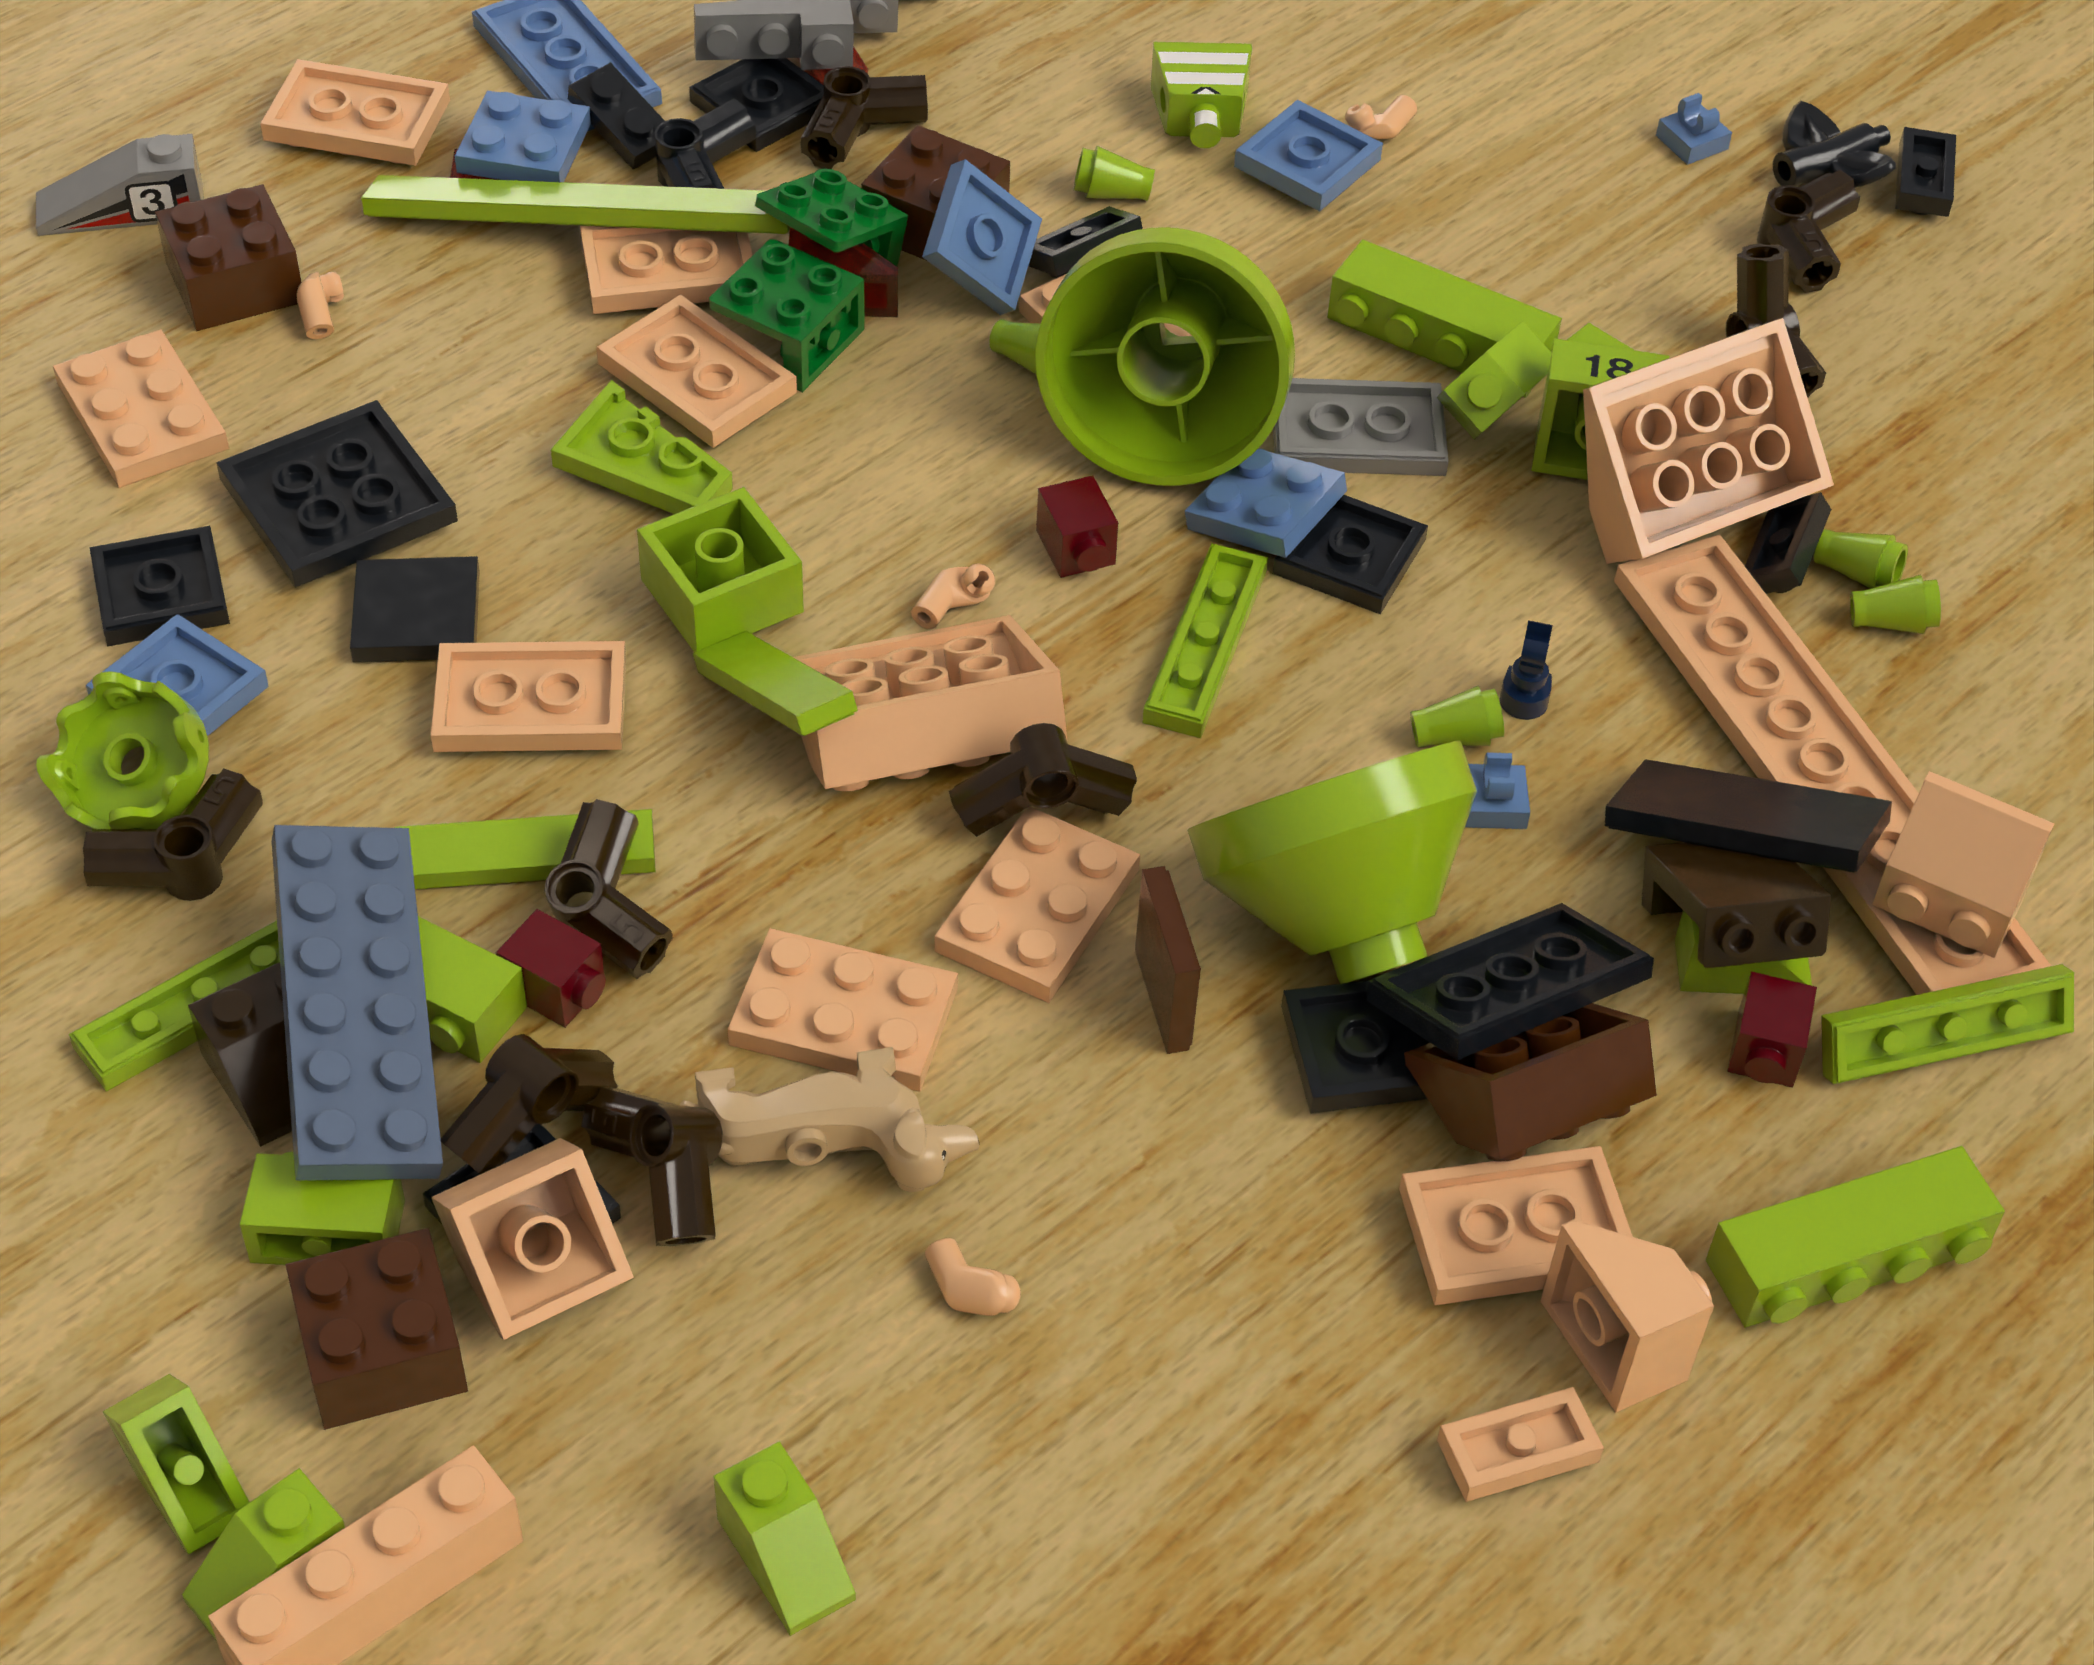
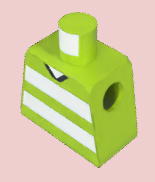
(1201, 89)

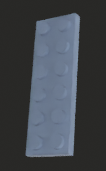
(354, 1005)

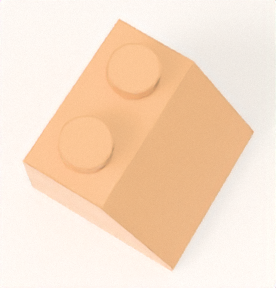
(1962, 864)
(533, 1236)
(1626, 1310)

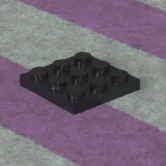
(336, 493)

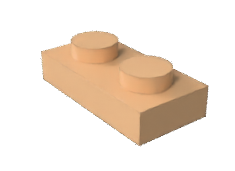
(1519, 1444)

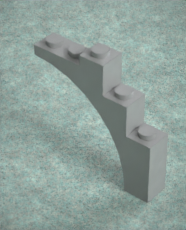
(803, 29)

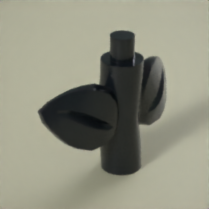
(1818, 148)

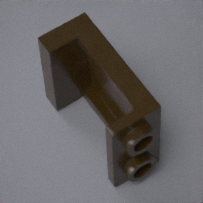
(1742, 903)

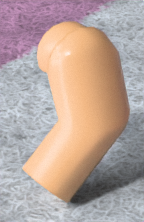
(1382, 125)
(313, 299)
(953, 589)
(969, 1287)

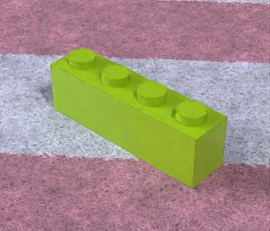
(1427, 308)
(1854, 1237)

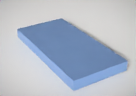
(556, 45)

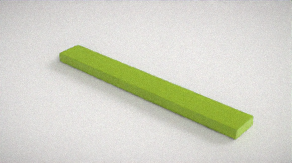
(568, 204)

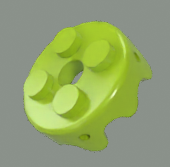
(98, 735)

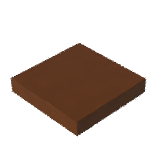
(1167, 959)

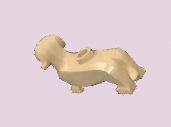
(832, 1116)

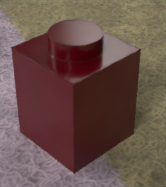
(1077, 526)
(558, 967)
(1772, 1029)

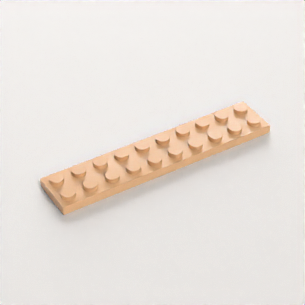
(1796, 731)

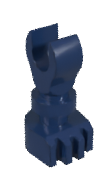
(1528, 682)

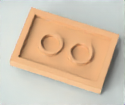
(355, 112)
(654, 266)
(697, 370)
(140, 408)
(529, 696)
(1037, 904)
(833, 1000)
(1498, 1222)

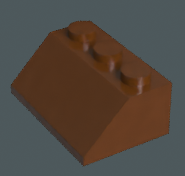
(1539, 1081)

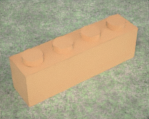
(374, 1570)

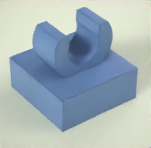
(1694, 131)
(1500, 794)

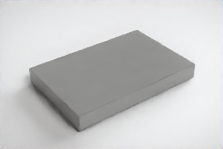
(1364, 426)

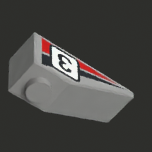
(122, 187)

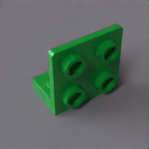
(837, 213)
(797, 301)

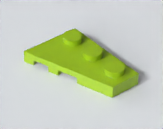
(638, 457)

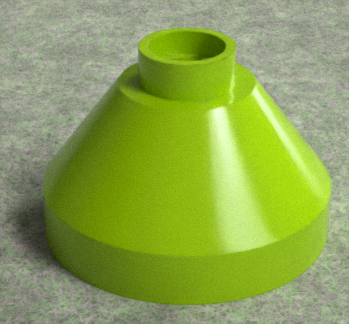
(1155, 400)
(1347, 857)

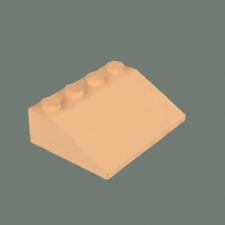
(1699, 443)
(932, 701)

